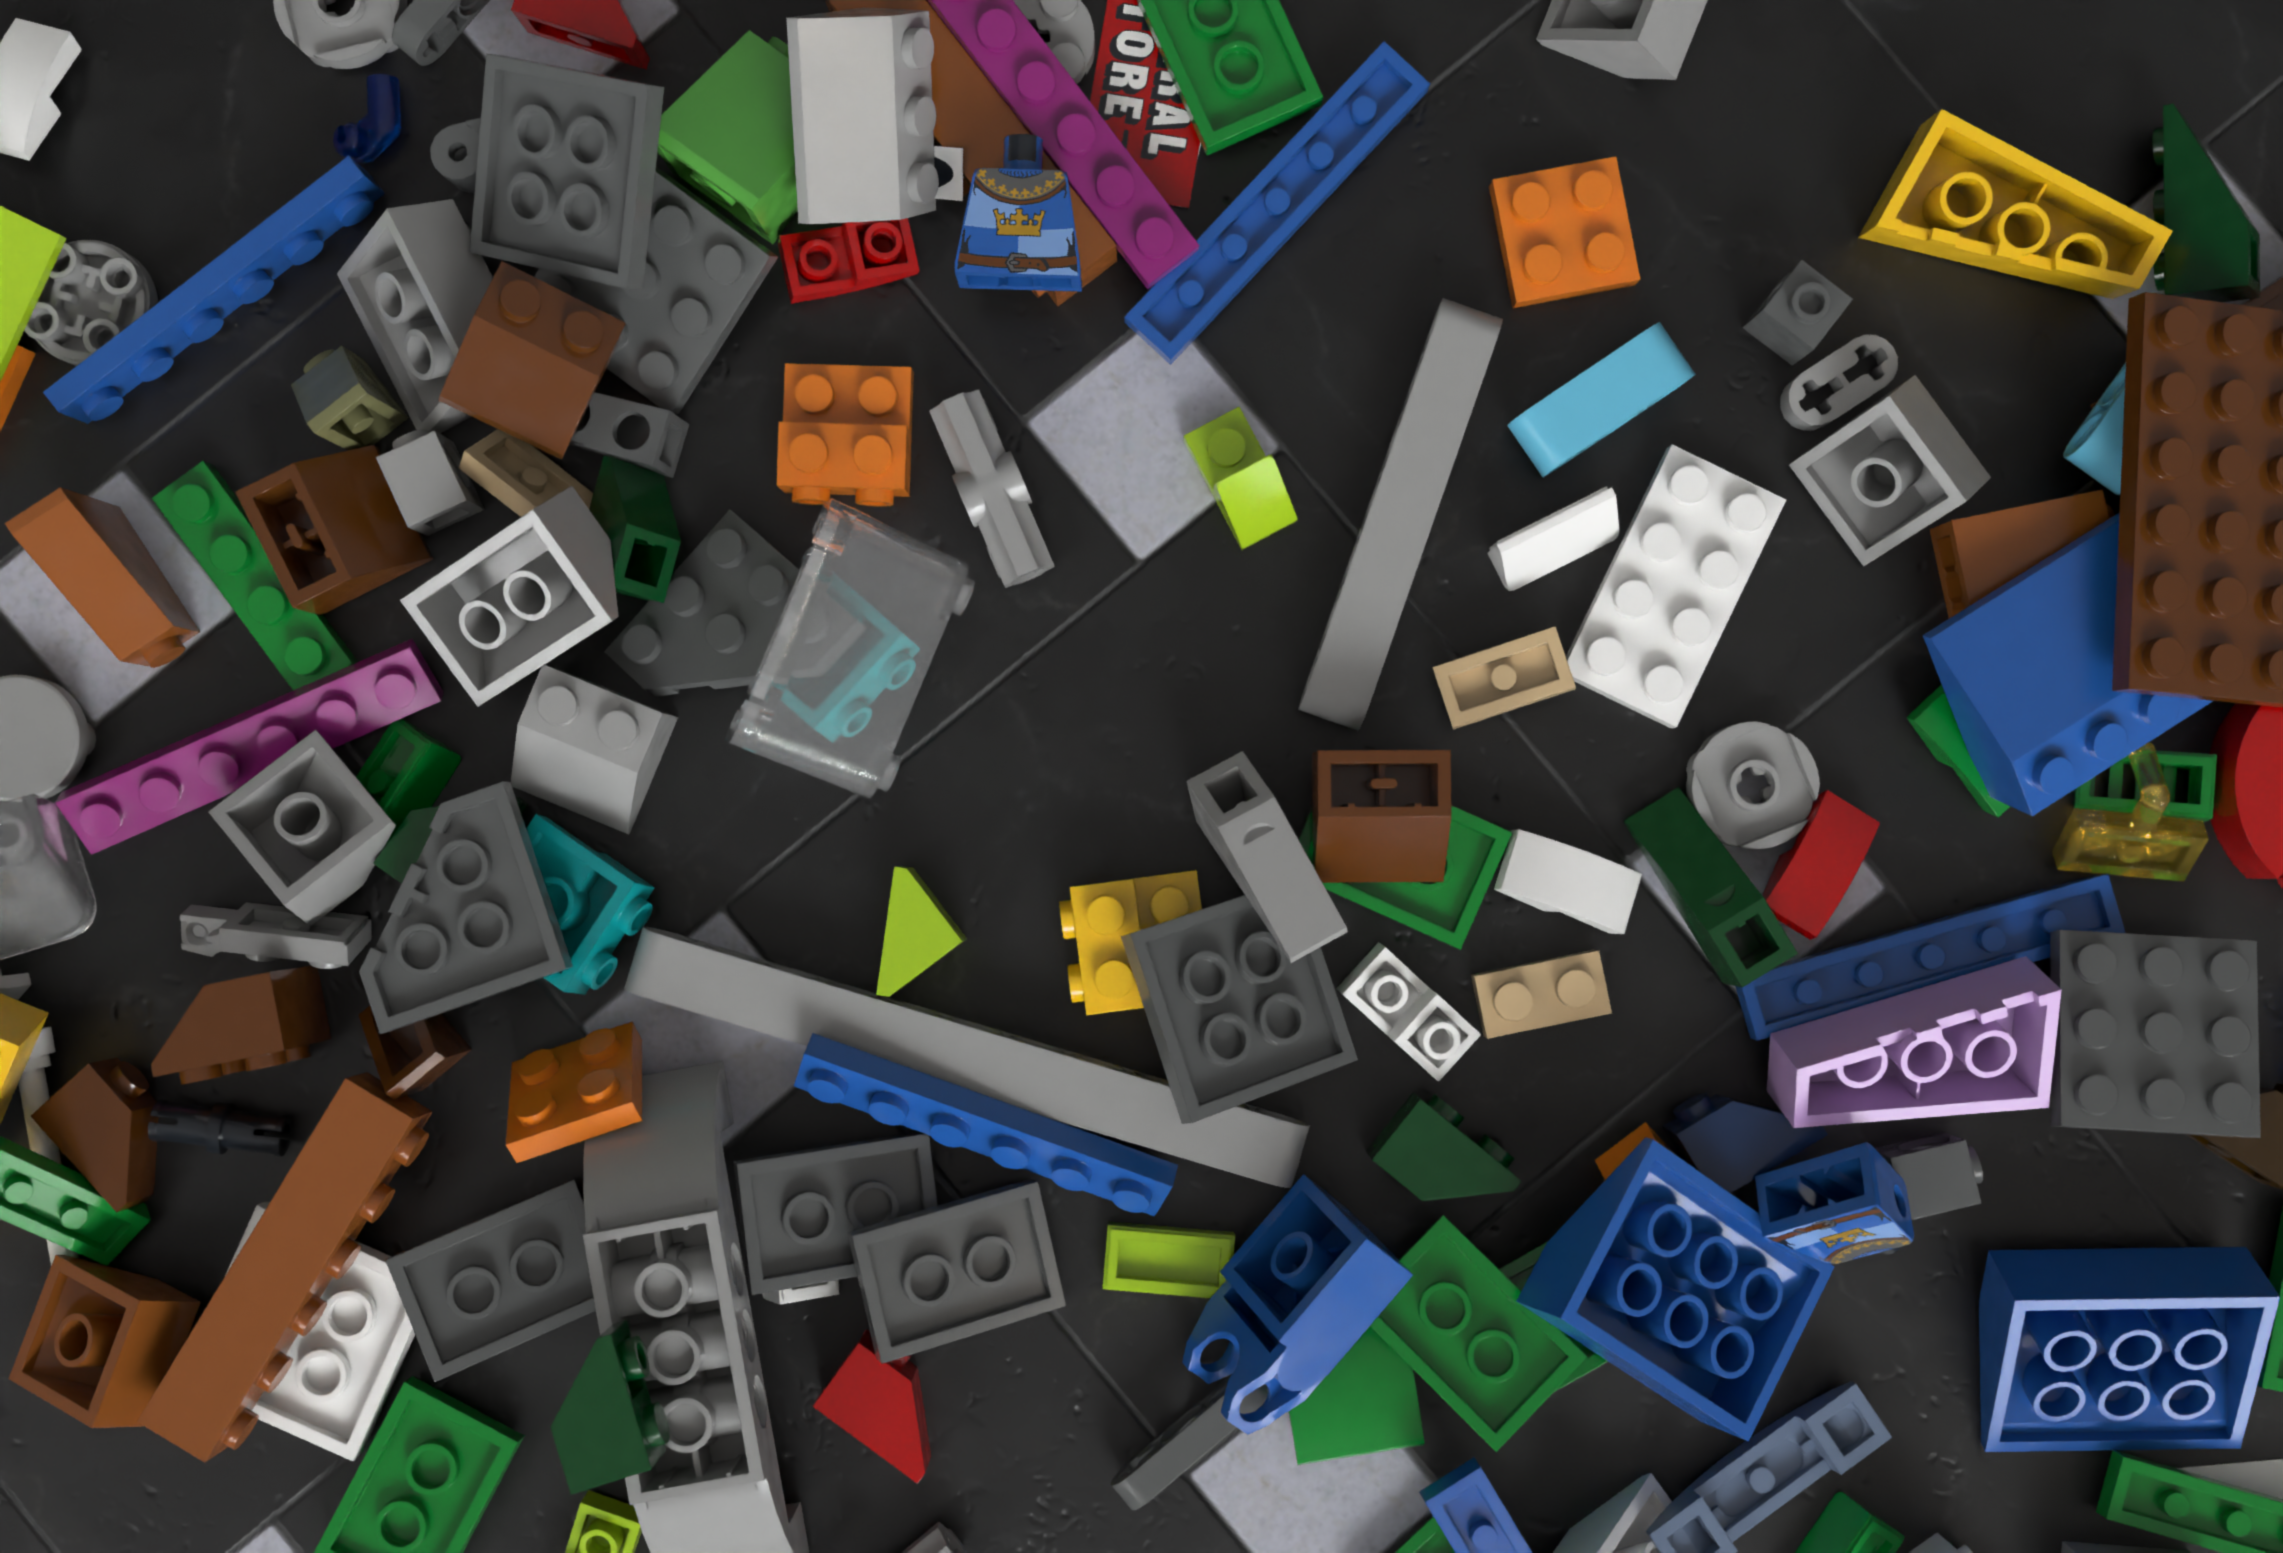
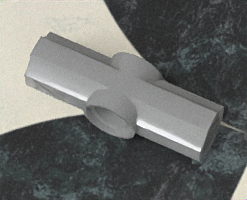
(991, 488)

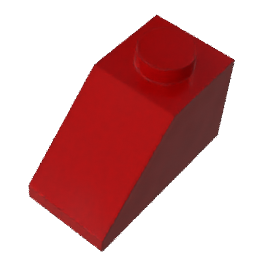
(586, 25)
(880, 1407)

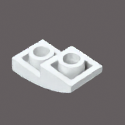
(30, 69)
(1568, 881)
(1408, 1011)

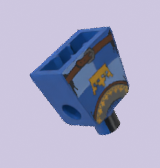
(1019, 225)
(1836, 1206)

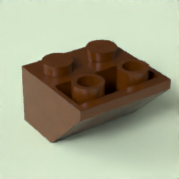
(332, 528)
(1381, 815)
(247, 1025)

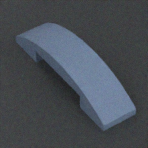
(1769, 1471)

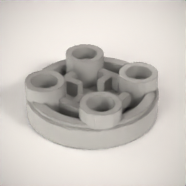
(89, 299)
(40, 737)

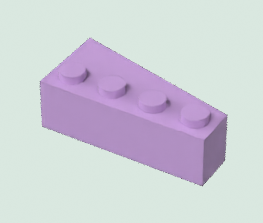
(1924, 1053)

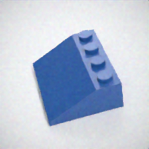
(2036, 676)
(1678, 1288)
(2121, 1348)

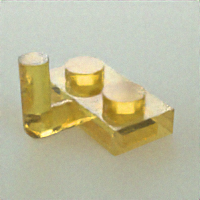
(2134, 842)

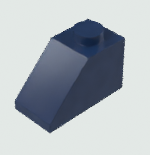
(1735, 1138)

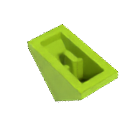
(915, 932)

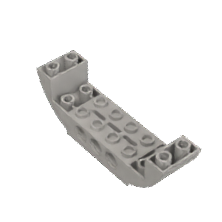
(673, 1267)

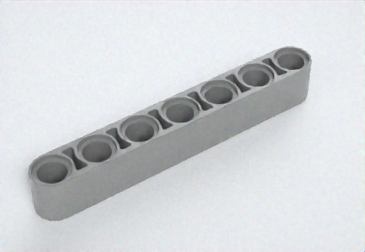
(1400, 514)

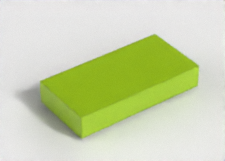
(1166, 1259)

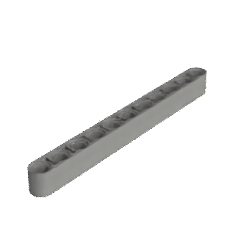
(964, 1053)

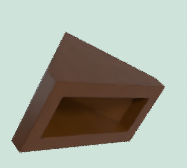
(413, 1054)

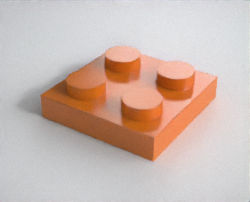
(1564, 232)
(575, 1092)

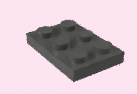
(807, 1200)
(956, 1270)
(497, 1280)

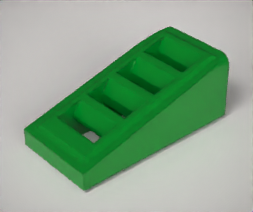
(2199, 793)

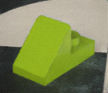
(1241, 478)

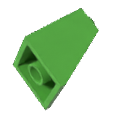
(736, 135)

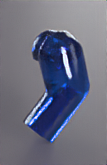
(377, 128)

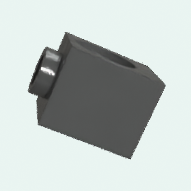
(1797, 313)
(1937, 1171)

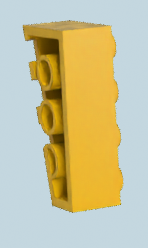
(2010, 213)

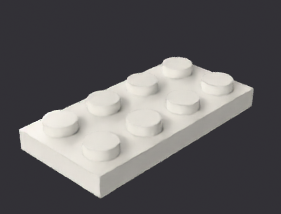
(1672, 586)

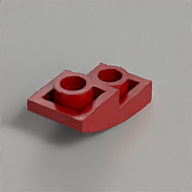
(846, 258)
(1821, 864)

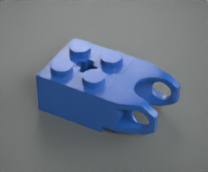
(1293, 1303)

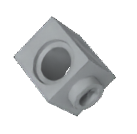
(428, 482)

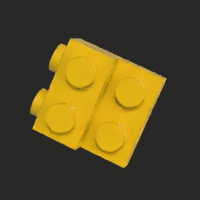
(1103, 914)

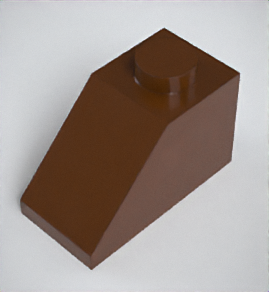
(103, 1130)

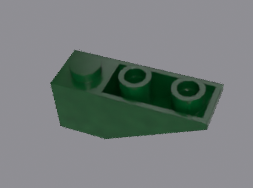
(2212, 239)
(1710, 890)

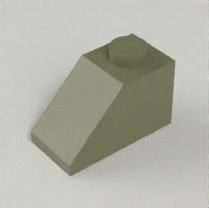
(346, 400)

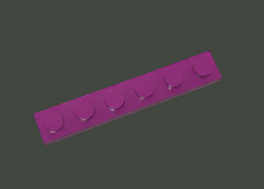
(1072, 133)
(241, 747)

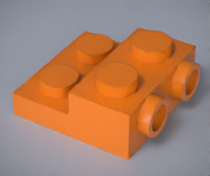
(846, 433)

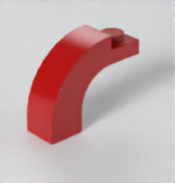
(2250, 790)

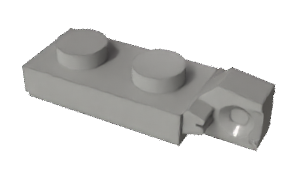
(274, 933)

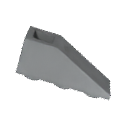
(1264, 856)

